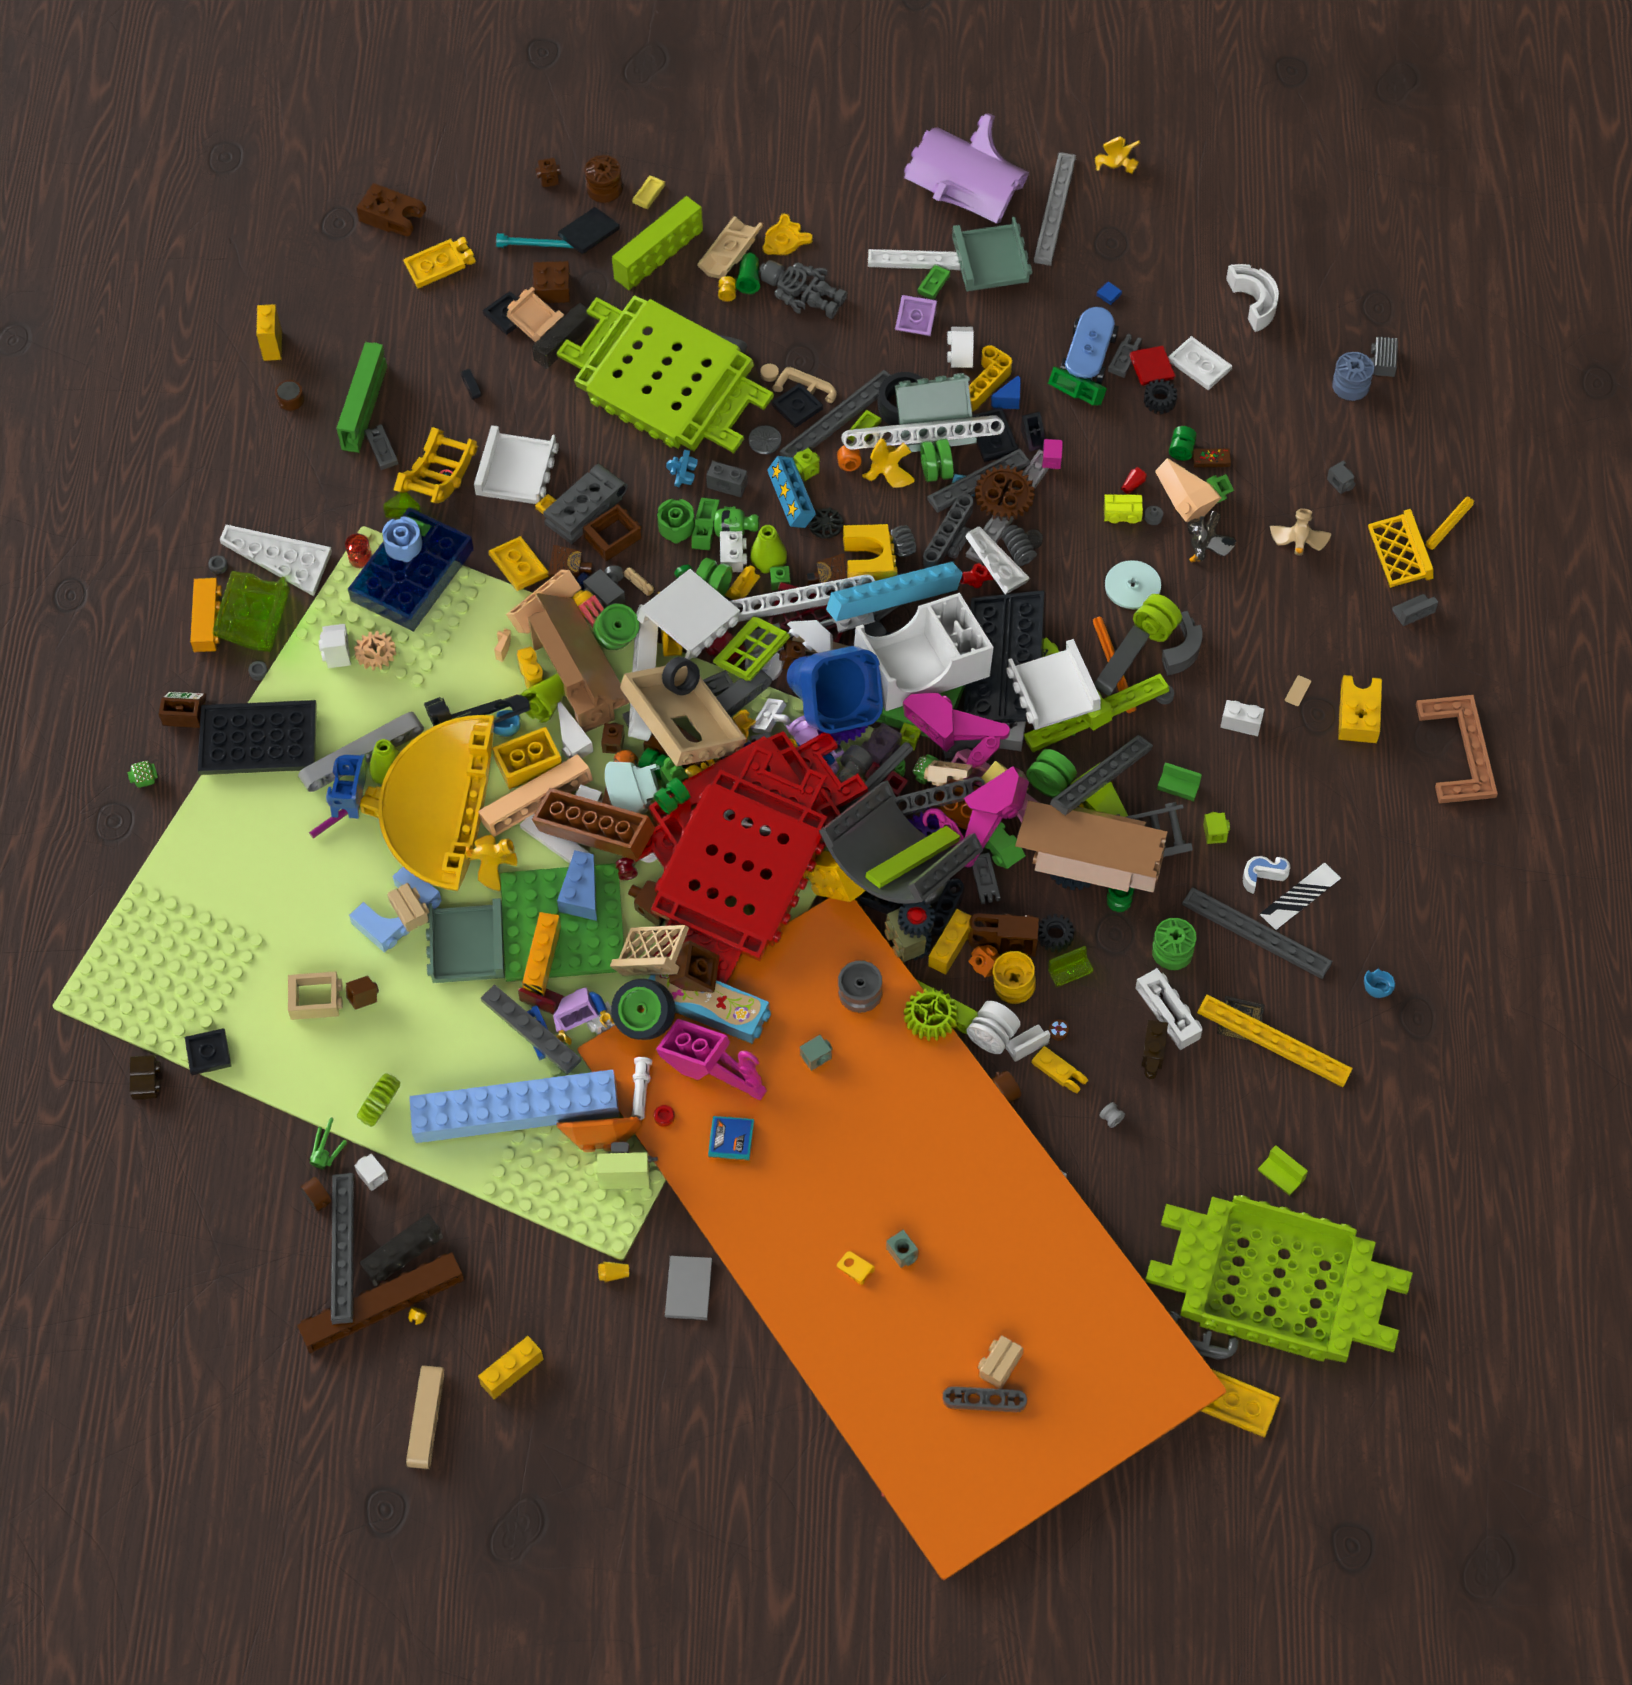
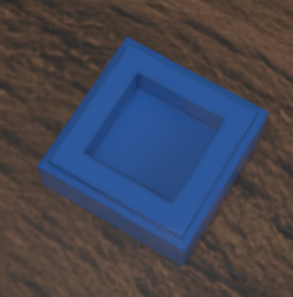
(1109, 293)

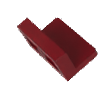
(548, 1003)

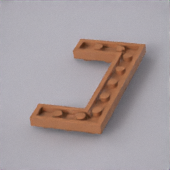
(1482, 782)

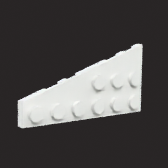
(294, 559)

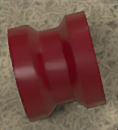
(626, 869)

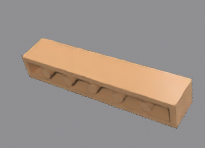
(526, 799)

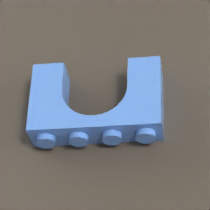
(386, 931)

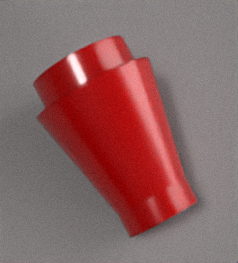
(1135, 479)

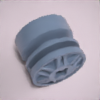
(1353, 376)

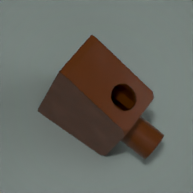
(644, 900)

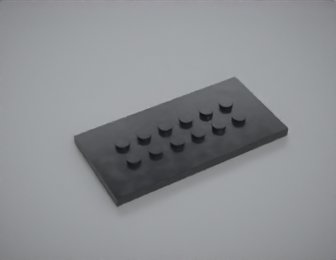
(1016, 631)

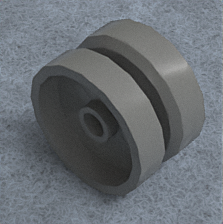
(860, 986)

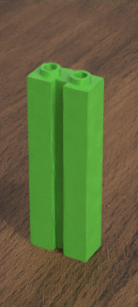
(361, 397)

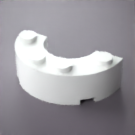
(1259, 285)

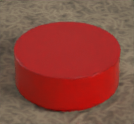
(664, 1115)

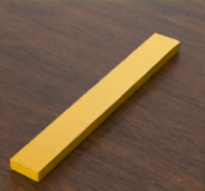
(1275, 1040)

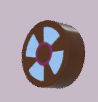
(1058, 1030)

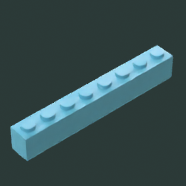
(893, 591)

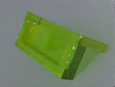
(1070, 966)

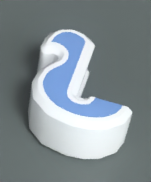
(1264, 868)

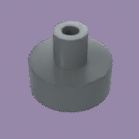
(1153, 515)
(614, 573)

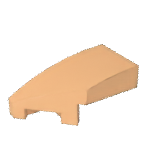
(502, 647)

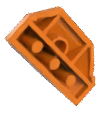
(599, 1133)

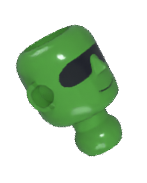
(734, 520)

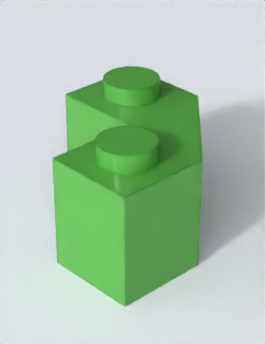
(1004, 848)

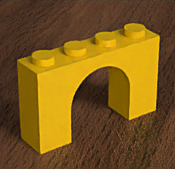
(871, 539)

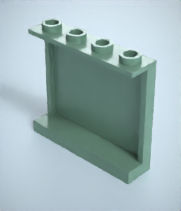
(992, 256)
(932, 402)
(465, 943)

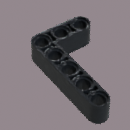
(946, 897)

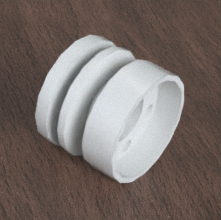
(993, 1027)

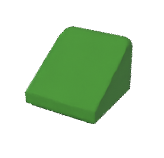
(424, 528)

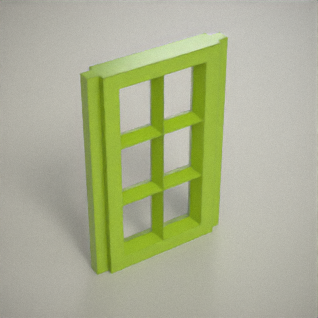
(759, 662)

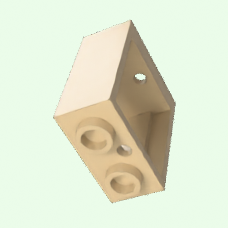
(318, 1010)

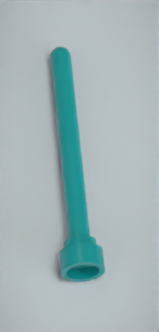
(503, 240)

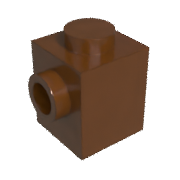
(612, 738)
(361, 992)

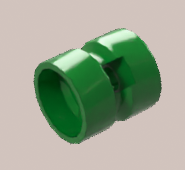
(1182, 443)
(652, 757)
(678, 793)
(1119, 900)

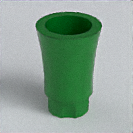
(748, 275)

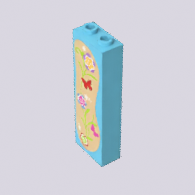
(724, 1009)

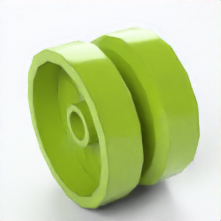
(1157, 617)

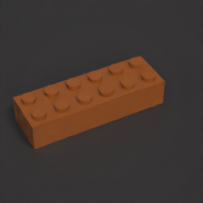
(593, 824)

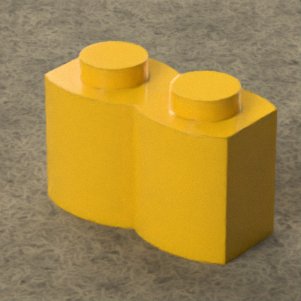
(529, 666)

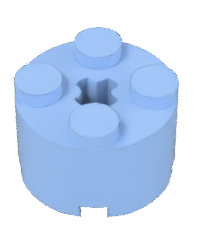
(402, 539)

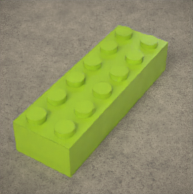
(657, 243)

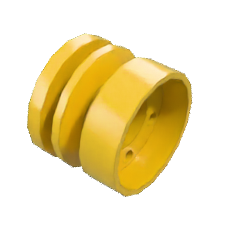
(1014, 977)

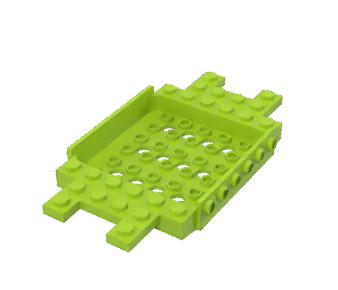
(714, 399)
(1349, 1301)

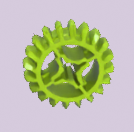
(919, 1005)
(378, 1099)

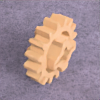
(366, 654)

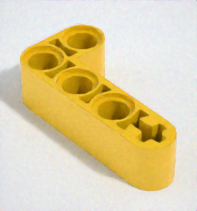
(996, 371)

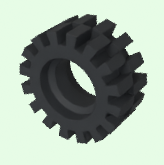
(1160, 388)
(1055, 943)

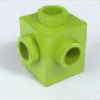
(807, 463)

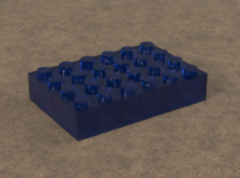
(410, 589)

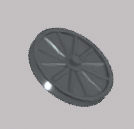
(765, 439)

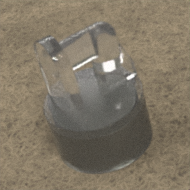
(854, 761)

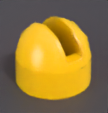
(416, 1314)

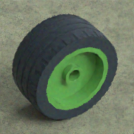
(628, 1008)

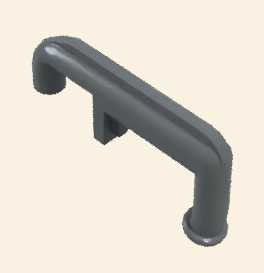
(1209, 1350)

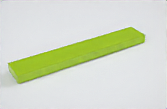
(912, 856)

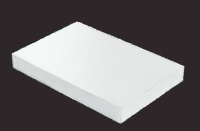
(1199, 363)

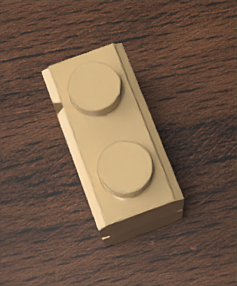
(408, 907)
(1000, 1362)

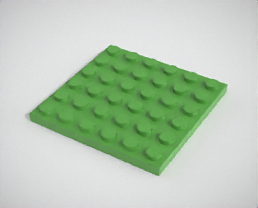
(582, 944)

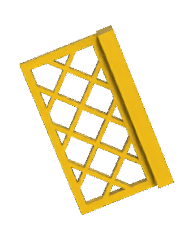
(1414, 540)

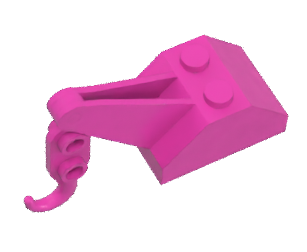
(945, 725)
(989, 805)
(701, 1051)

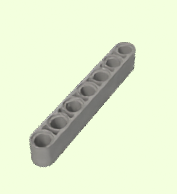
(397, 732)

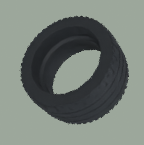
(887, 389)

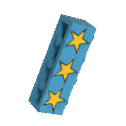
(791, 492)

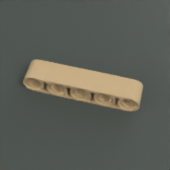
(425, 1417)

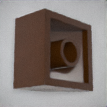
(696, 970)

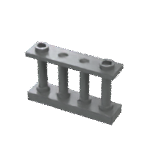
(1179, 844)

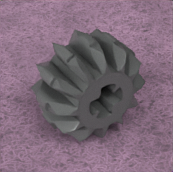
(903, 541)

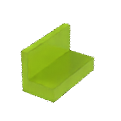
(1283, 1170)

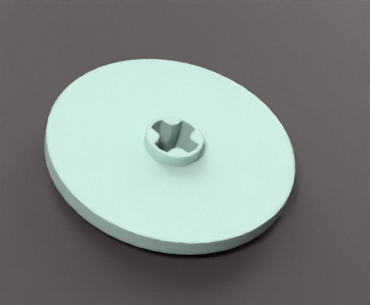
(1119, 583)

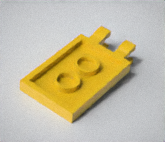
(439, 261)

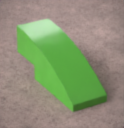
(704, 524)

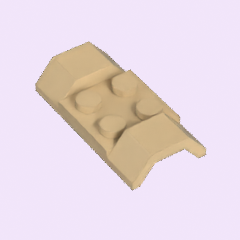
(728, 248)

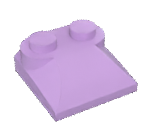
(916, 315)

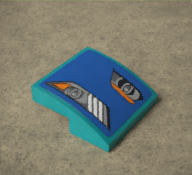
(731, 1138)

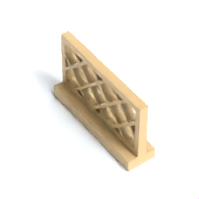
(647, 964)

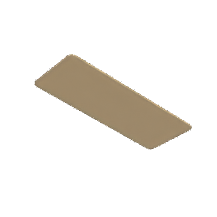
(1298, 690)

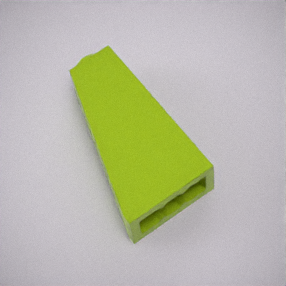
(1104, 800)

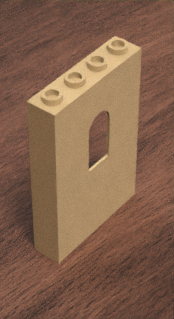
(659, 706)

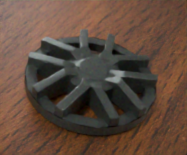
(826, 523)

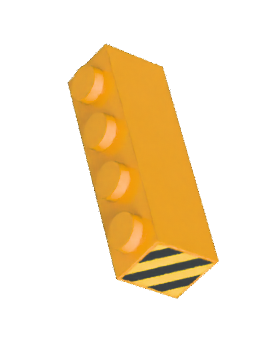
(542, 953)

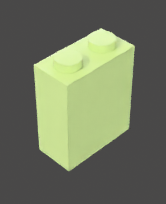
(622, 1170)

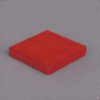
(1152, 365)

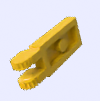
(1058, 1069)

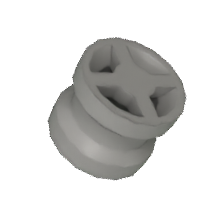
(1112, 1115)

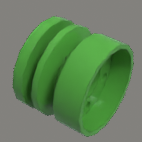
(1174, 953)

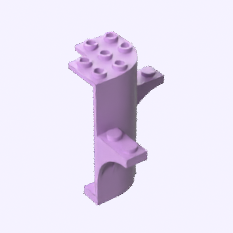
(966, 172)

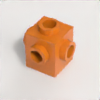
(983, 959)

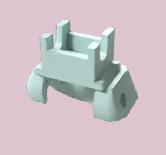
(630, 785)

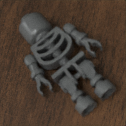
(789, 288)

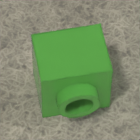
(778, 575)

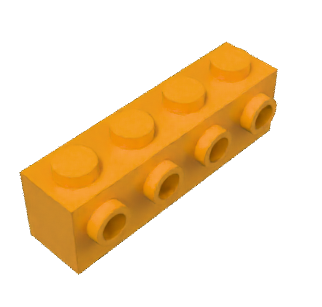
(204, 614)

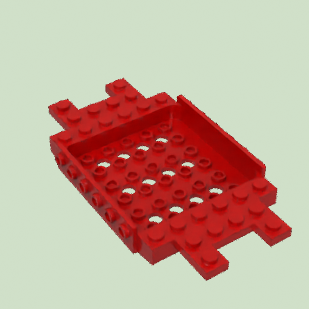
(786, 762)
(770, 803)

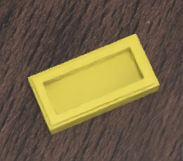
(648, 192)

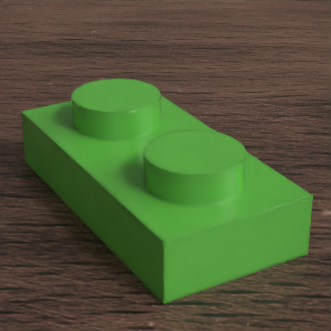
(933, 282)

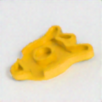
(785, 237)

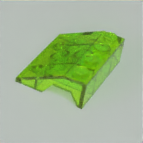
(251, 611)

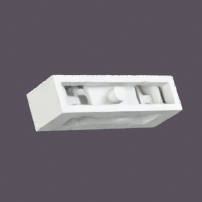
(1187, 1029)

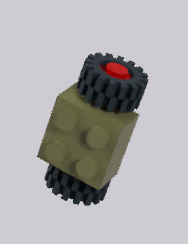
(910, 930)

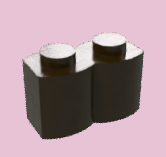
(144, 1077)

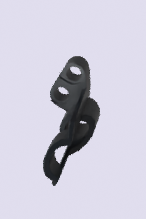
(439, 712)

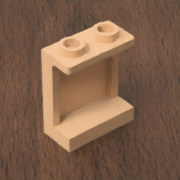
(532, 315)

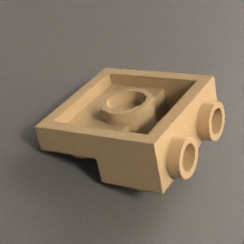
(941, 772)

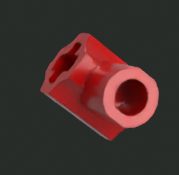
(976, 576)

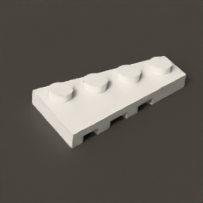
(1000, 565)

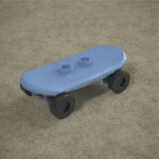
(1090, 343)

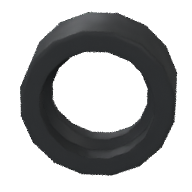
(690, 682)

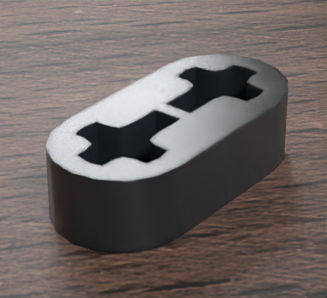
(470, 384)

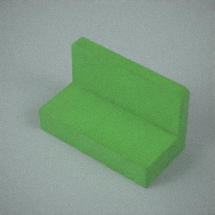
(1179, 781)

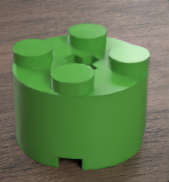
(676, 520)

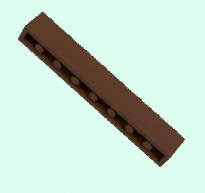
(384, 1301)

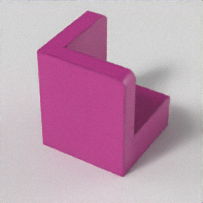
(1052, 454)

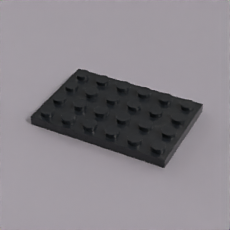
(257, 737)

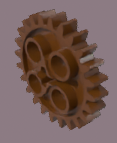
(1020, 498)

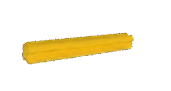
(1449, 523)

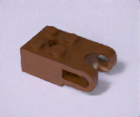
(389, 210)
(1005, 932)

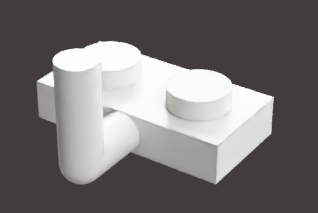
(770, 715)

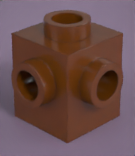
(548, 172)
(791, 652)

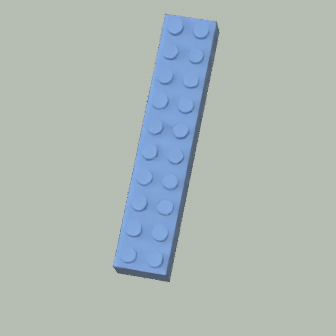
(513, 1106)

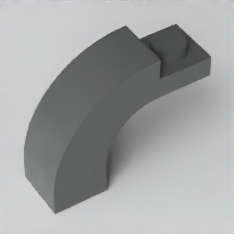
(1184, 655)

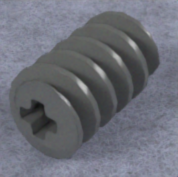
(1018, 545)

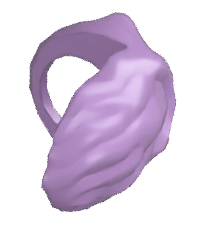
(801, 730)

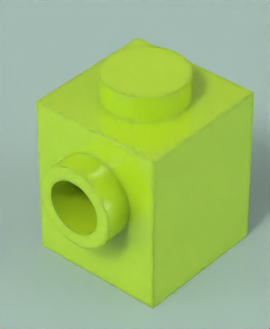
(1216, 827)

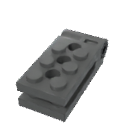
(584, 503)

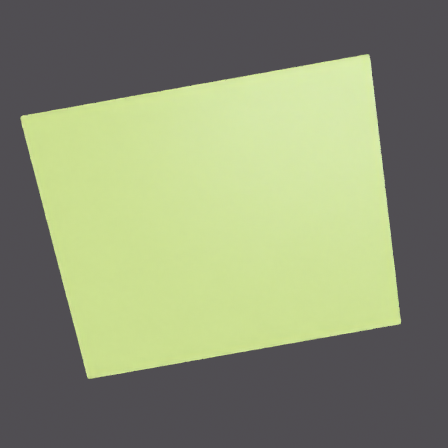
(250, 897)

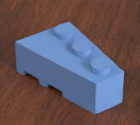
(579, 887)

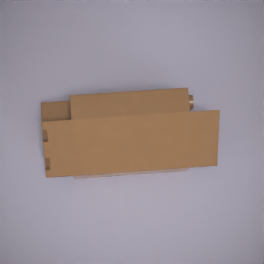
(578, 661)
(1093, 846)

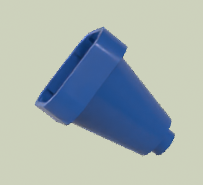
(838, 688)

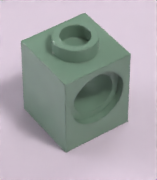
(816, 1052)
(898, 1241)

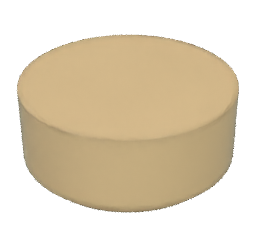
(769, 372)

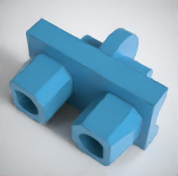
(680, 467)

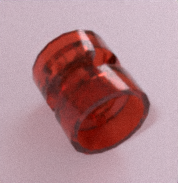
(358, 550)

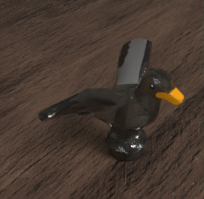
(1206, 538)

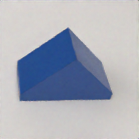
(1008, 396)

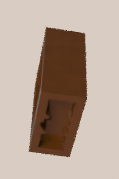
(607, 551)

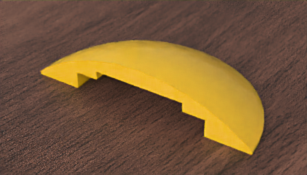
(434, 799)

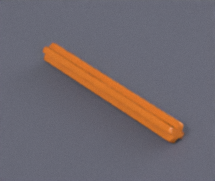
(1109, 651)

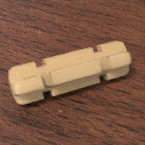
(639, 581)

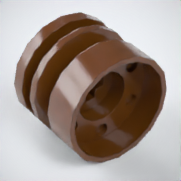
(603, 178)

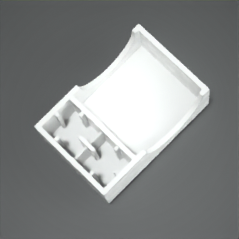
(931, 653)

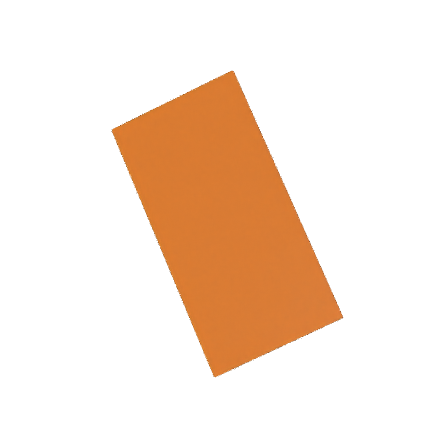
(1005, 1245)

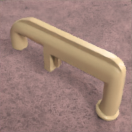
(807, 380)

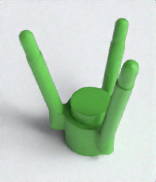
(319, 1155)

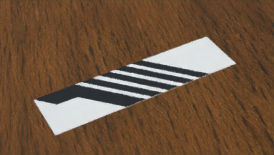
(1300, 896)

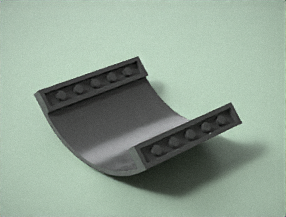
(877, 831)

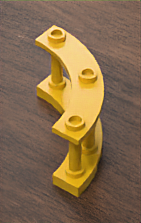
(412, 479)

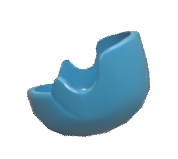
(507, 727)
(1379, 983)

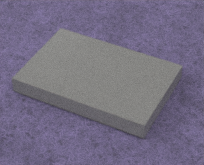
(688, 1287)

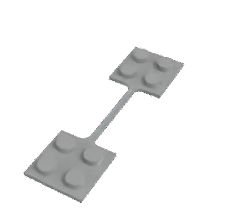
(842, 625)

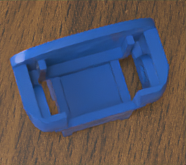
(347, 794)

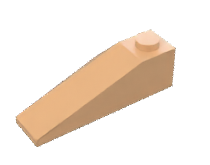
(1187, 492)

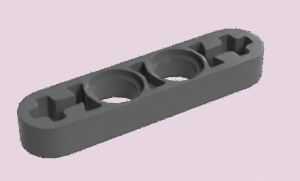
(984, 1403)

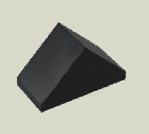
(1033, 431)

